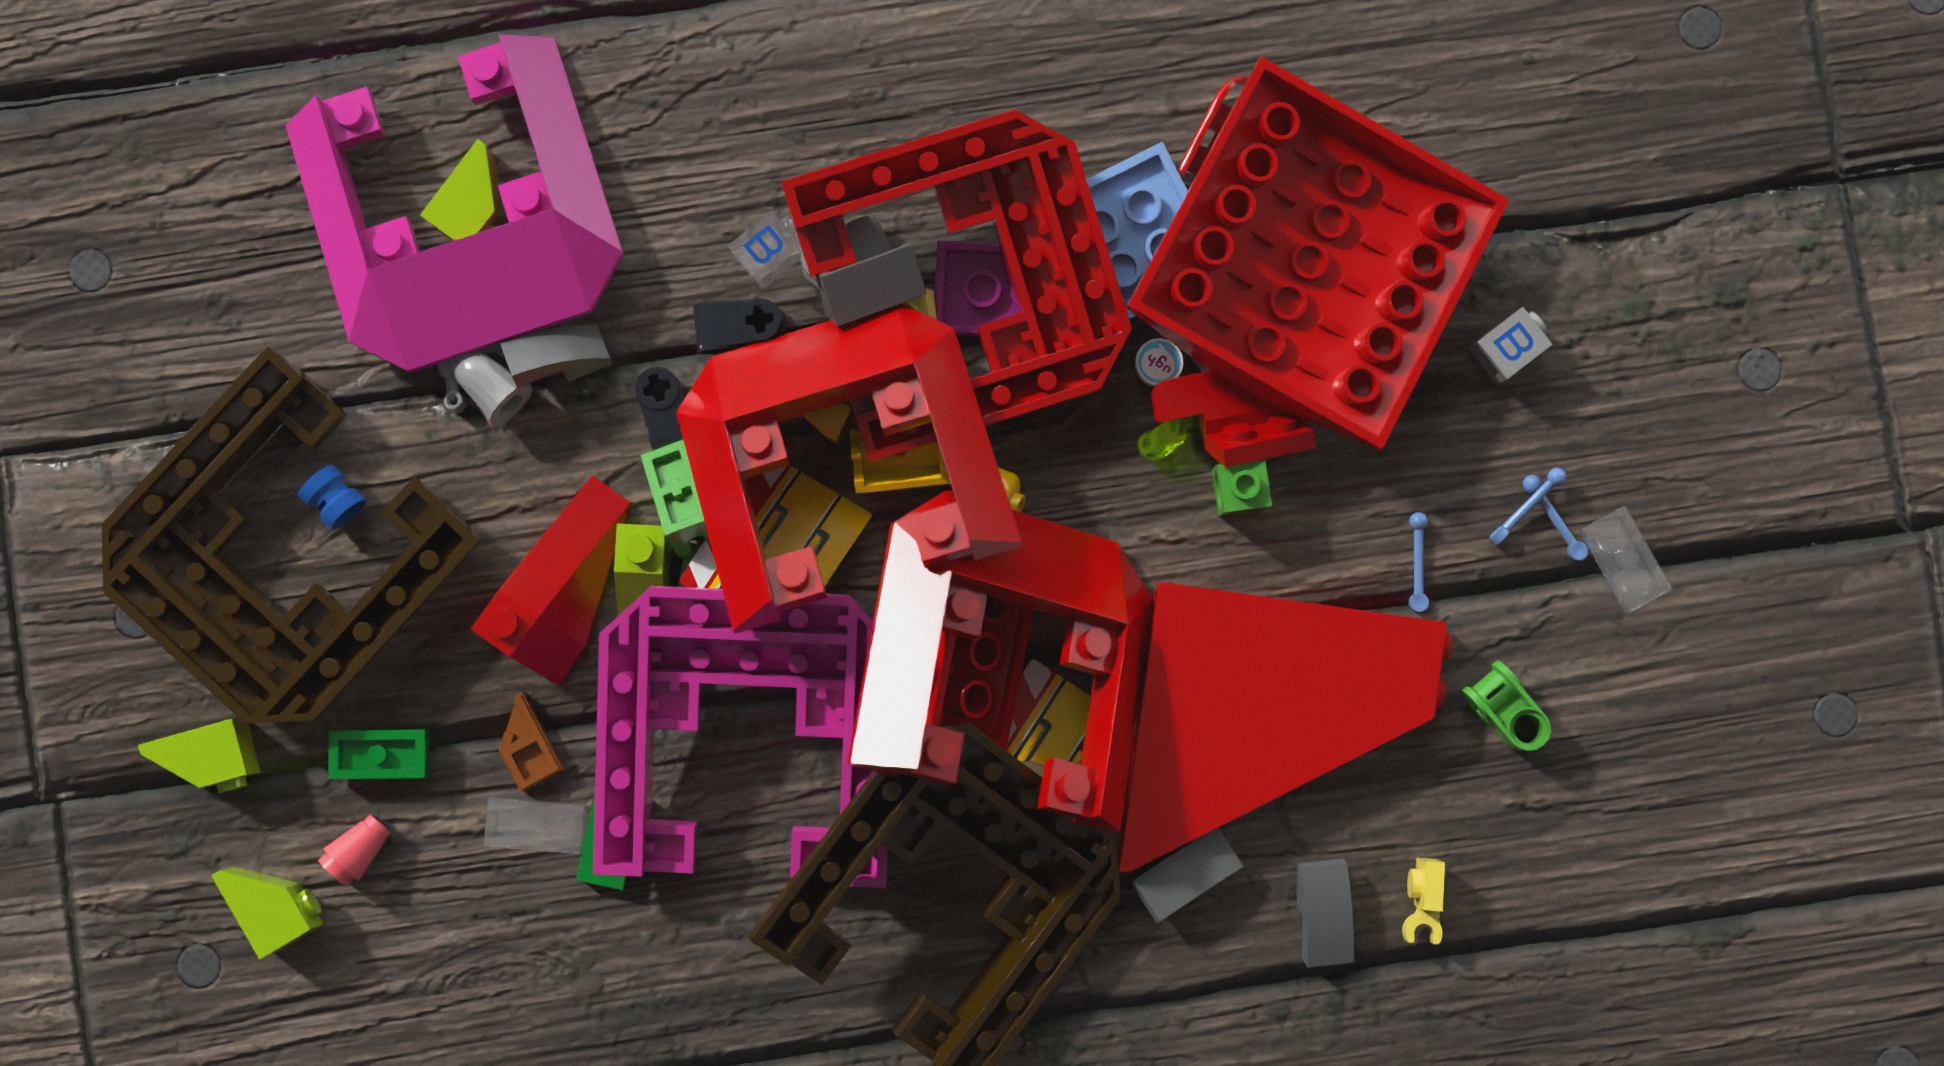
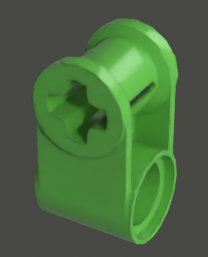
(1506, 706)

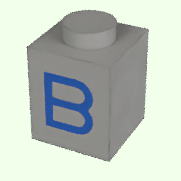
(1511, 345)

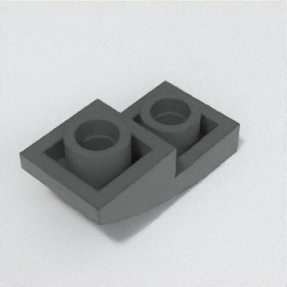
(545, 352)
(1186, 874)
(1326, 912)

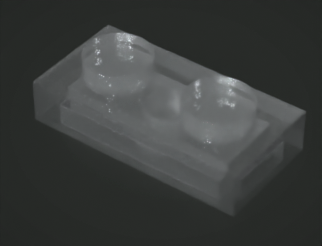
(1625, 559)
(535, 825)

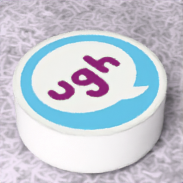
(1158, 361)

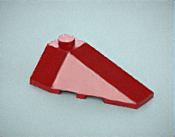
(553, 595)

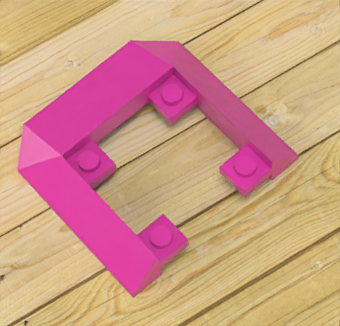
(484, 286)
(653, 679)

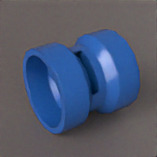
(332, 497)

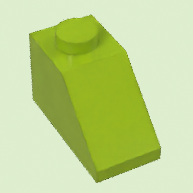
(469, 197)
(640, 561)
(208, 755)
(268, 908)

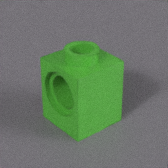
(1241, 488)

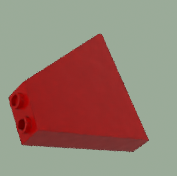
(1261, 699)

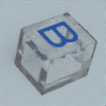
(767, 248)

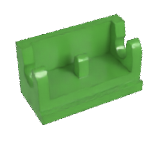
(675, 496)

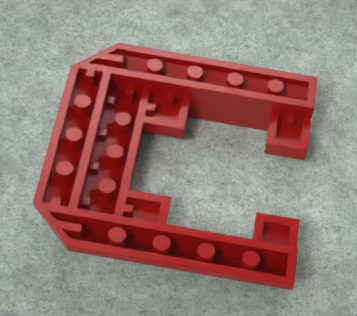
(1048, 236)
(735, 434)
(1051, 572)

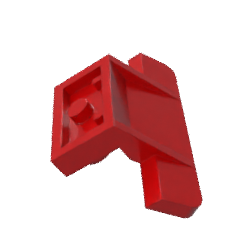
(1233, 421)

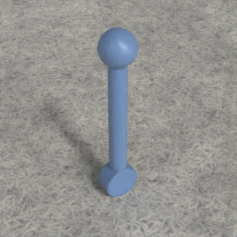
(1555, 477)
(1576, 549)
(1418, 601)

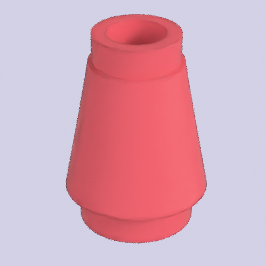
(354, 850)

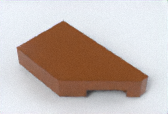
(528, 747)

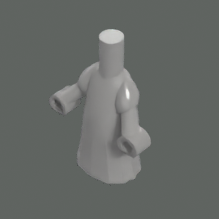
(486, 383)

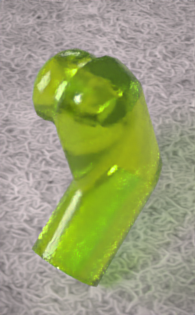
(1163, 439)

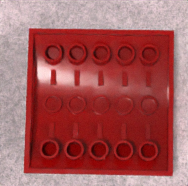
(1316, 257)

